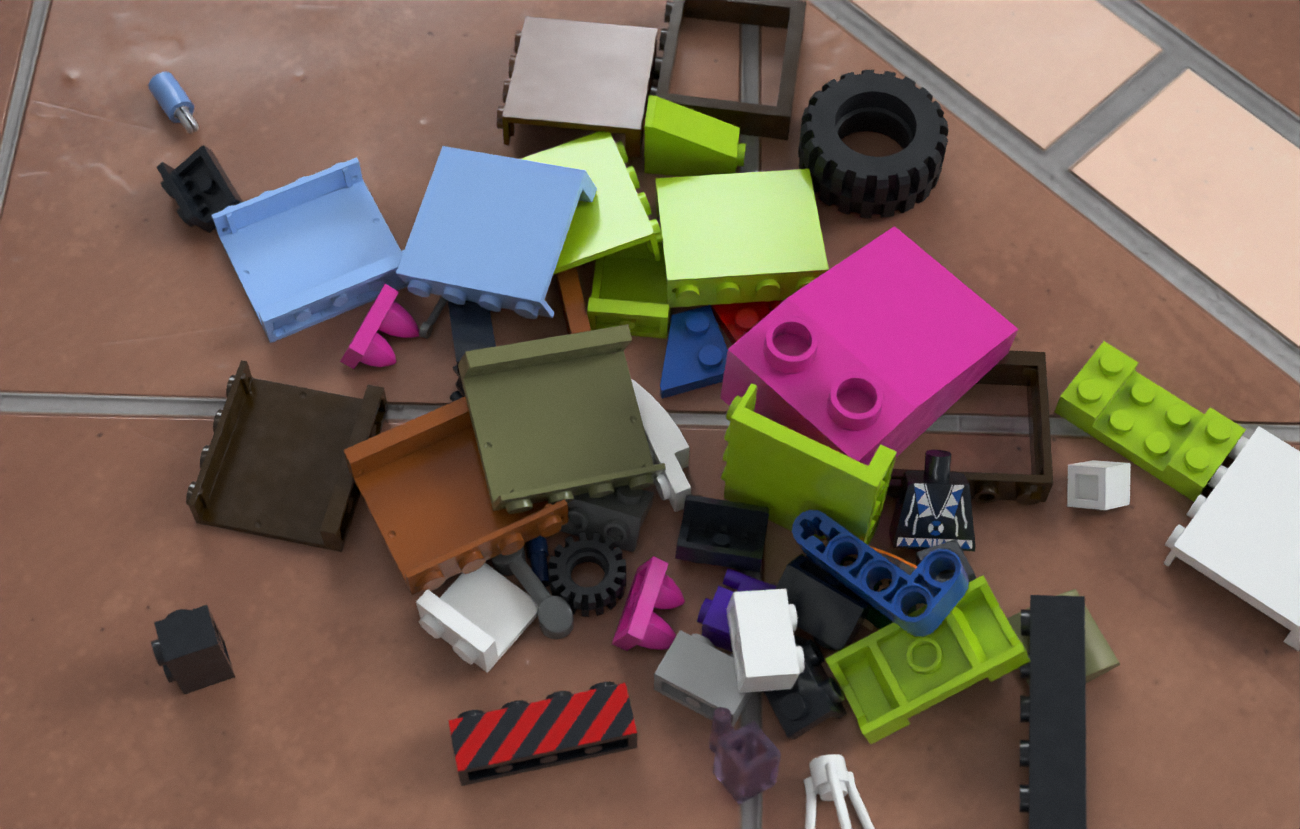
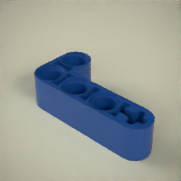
(872, 567)

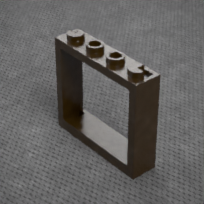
(751, 118)
(1015, 369)

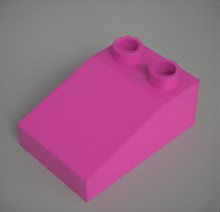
(869, 350)

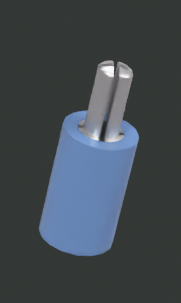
(173, 100)

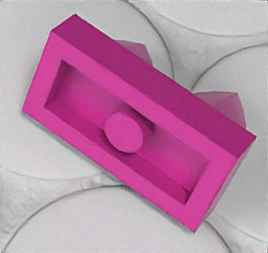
(386, 317)
(638, 622)

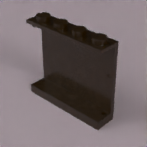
(282, 461)

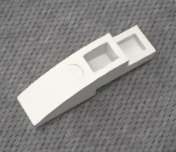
(666, 447)

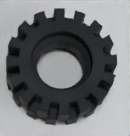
(583, 551)

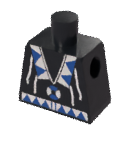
(933, 507)

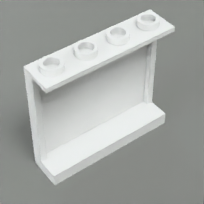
(1250, 529)

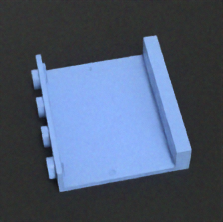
(492, 230)
(310, 249)

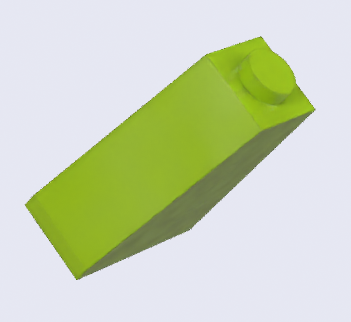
(688, 142)

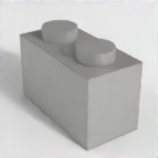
(700, 677)

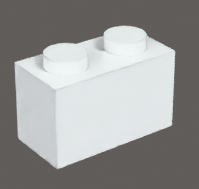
(764, 640)

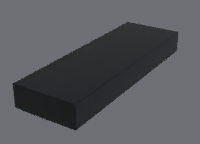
(470, 328)

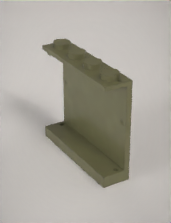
(557, 419)

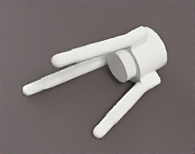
(833, 783)

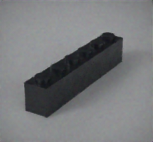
(1054, 713)

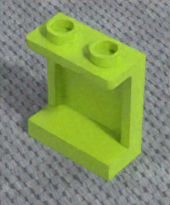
(630, 291)

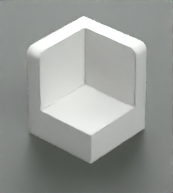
(1098, 485)

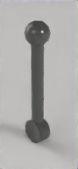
(427, 327)

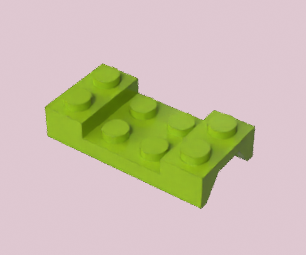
(1147, 422)
(903, 674)

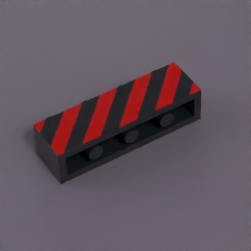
(543, 732)

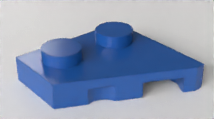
(693, 353)

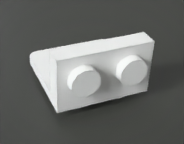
(478, 615)

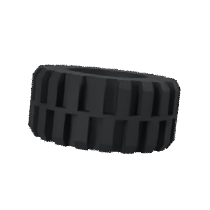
(881, 106)

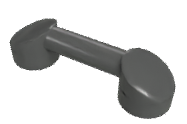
(553, 612)

